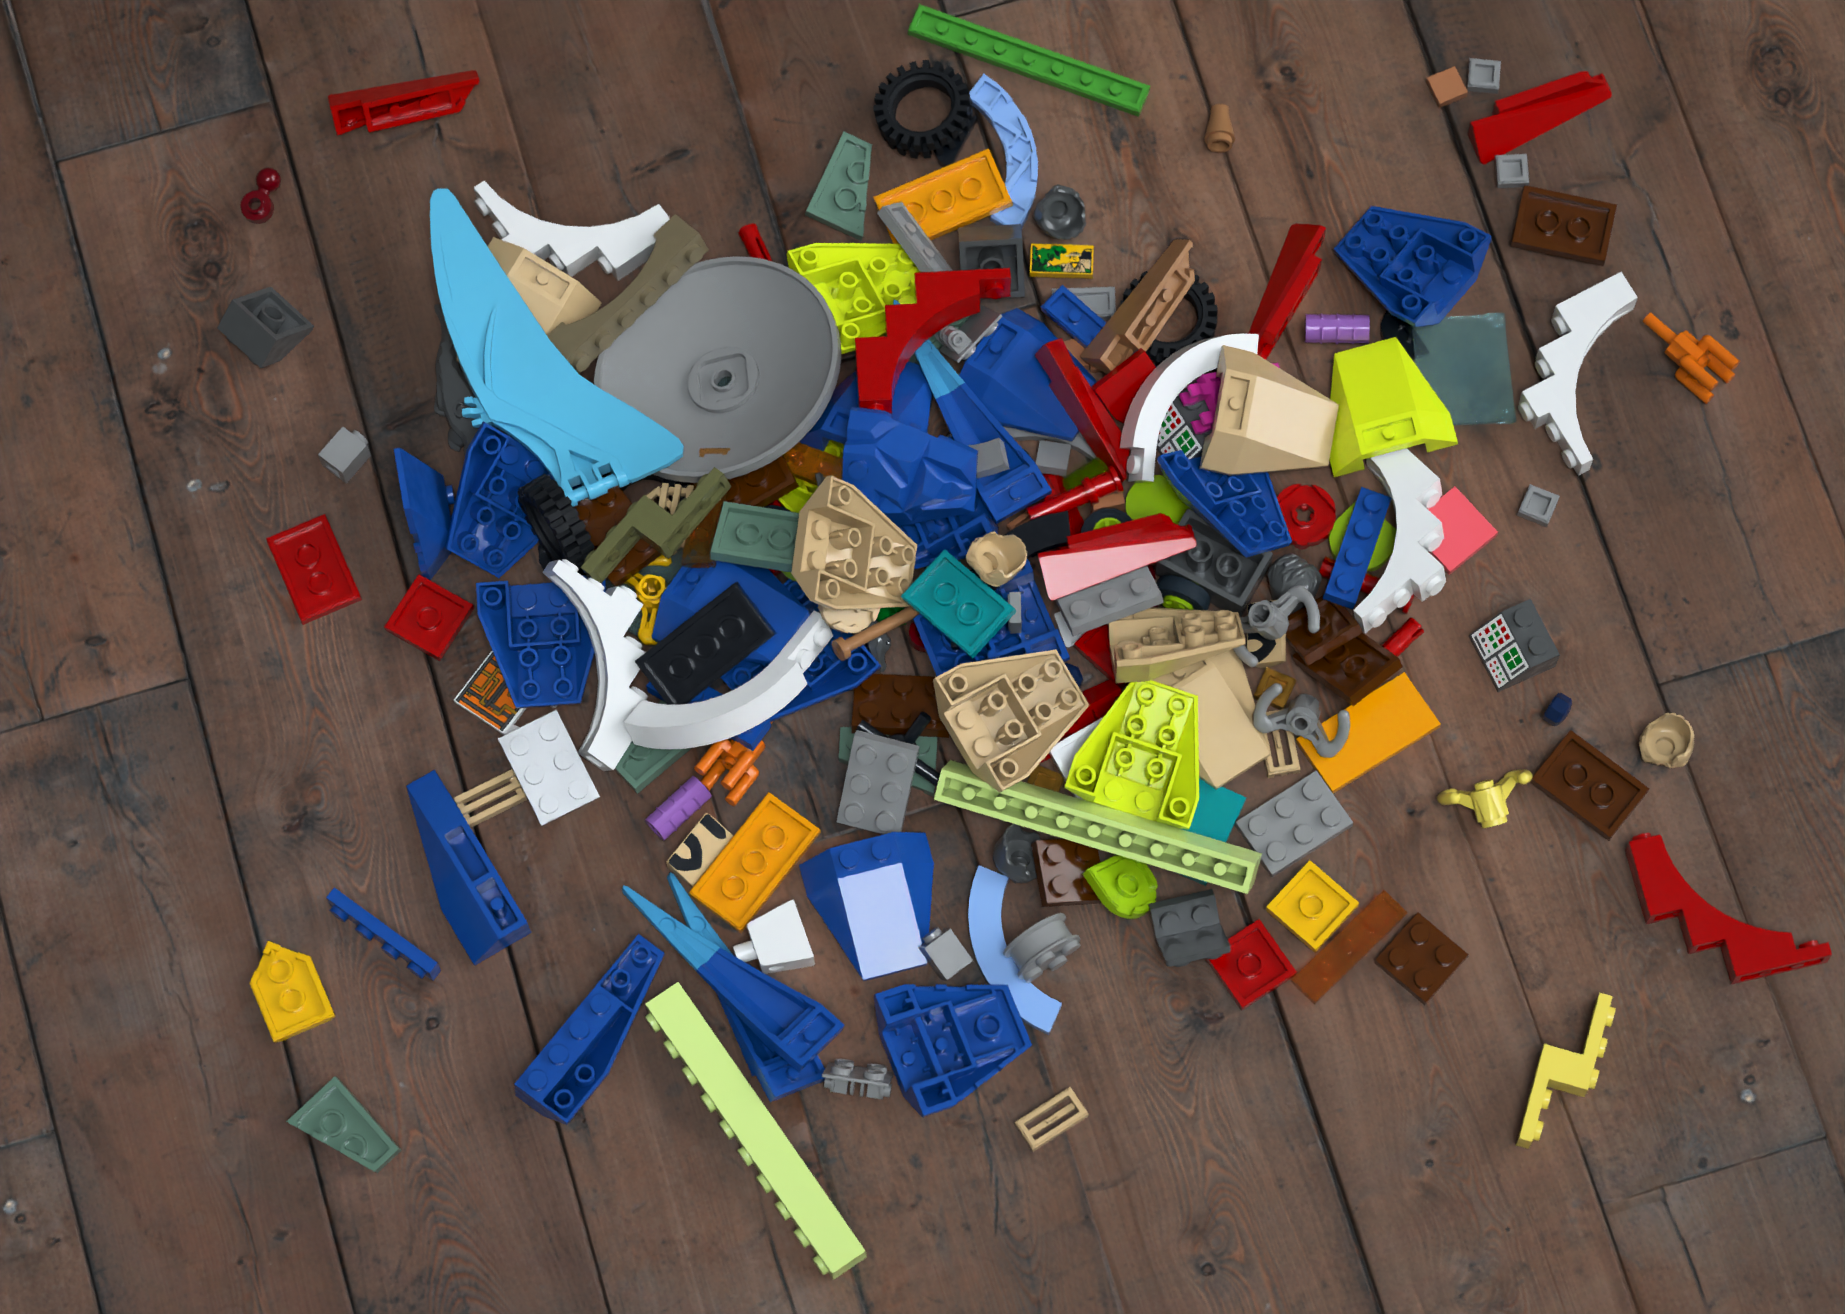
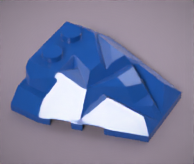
(907, 470)
(1036, 636)

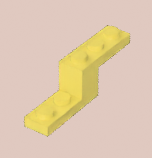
(1566, 1071)

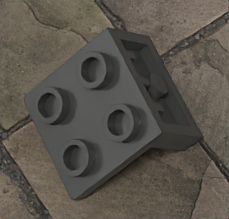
(1188, 928)

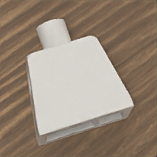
(777, 941)

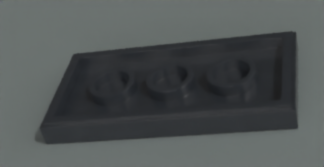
(706, 646)

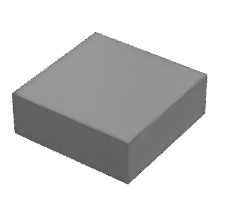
(1483, 75)
(1511, 170)
(1053, 457)
(1538, 505)
(1015, 622)

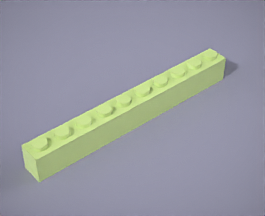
(1102, 828)
(755, 1130)

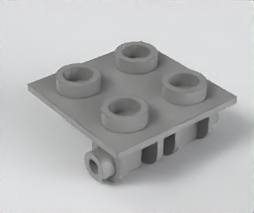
(961, 342)
(843, 1070)

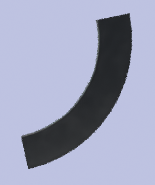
(1039, 536)

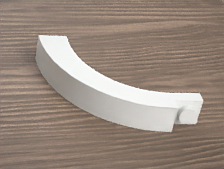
(1161, 389)

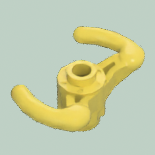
(1487, 798)

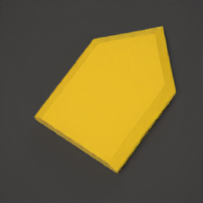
(289, 992)

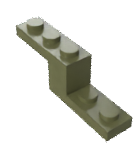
(656, 526)

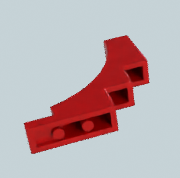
(939, 301)
(1746, 949)

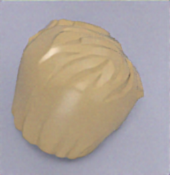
(997, 557)
(1667, 741)

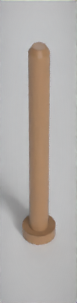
(844, 647)

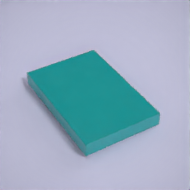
(958, 604)
(1215, 814)

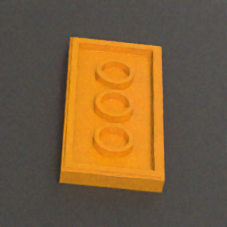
(952, 195)
(1379, 729)
(754, 862)

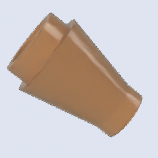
(1219, 132)

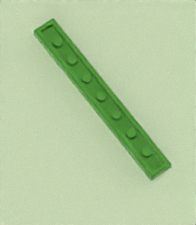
(1029, 60)

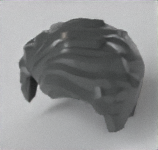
(1061, 213)
(1293, 571)
(1014, 854)

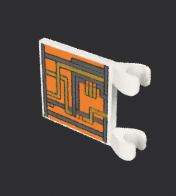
(489, 697)

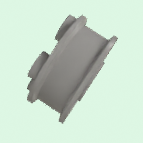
(1042, 947)

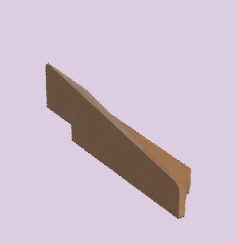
(1144, 310)

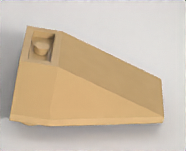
(544, 288)
(1266, 419)
(850, 551)
(1168, 640)
(1008, 712)
(1225, 717)

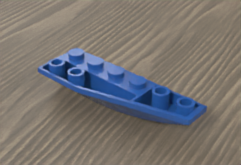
(463, 875)
(591, 1038)

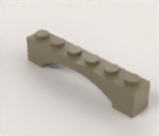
(674, 253)

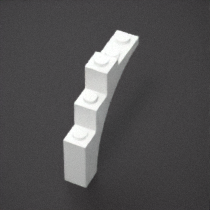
(615, 246)
(1554, 399)
(1411, 566)
(607, 620)

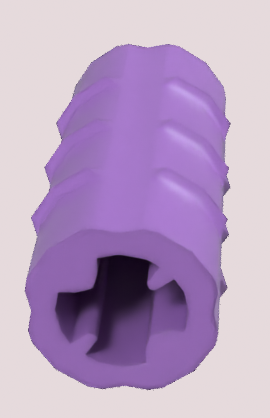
(1337, 328)
(678, 808)

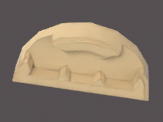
(848, 620)

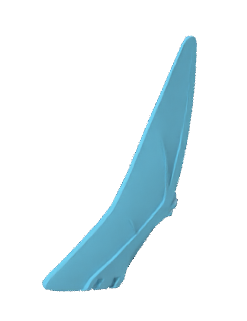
(525, 380)

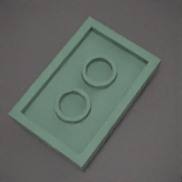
(755, 536)

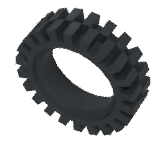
(916, 78)
(1206, 320)
(555, 521)

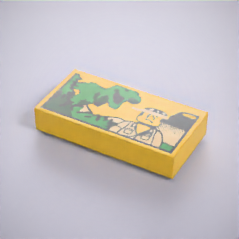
(1061, 261)

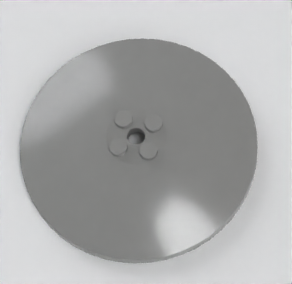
(736, 322)

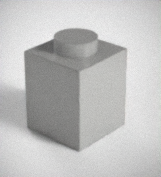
(345, 454)
(944, 952)

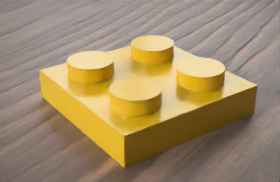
(1312, 906)

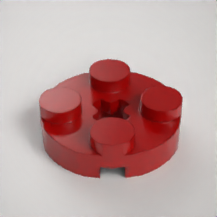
(1321, 518)

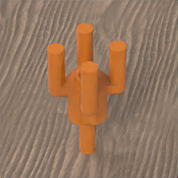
(1693, 357)
(734, 758)

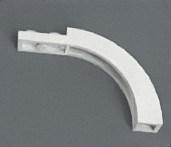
(738, 710)

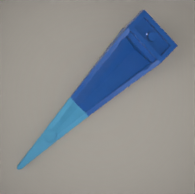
(974, 424)
(775, 1013)
(772, 1071)

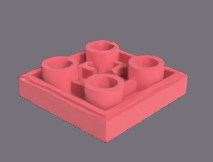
(1463, 530)

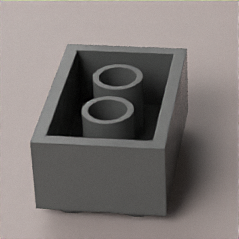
(1217, 567)

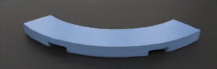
(1018, 148)
(988, 947)

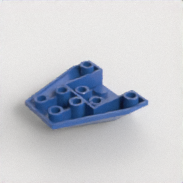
(1414, 261)
(1014, 382)
(909, 405)
(1235, 506)
(487, 515)
(697, 587)
(536, 642)
(826, 674)

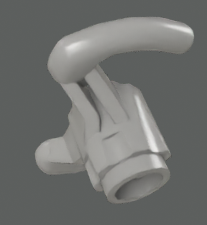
(1271, 619)
(1302, 720)

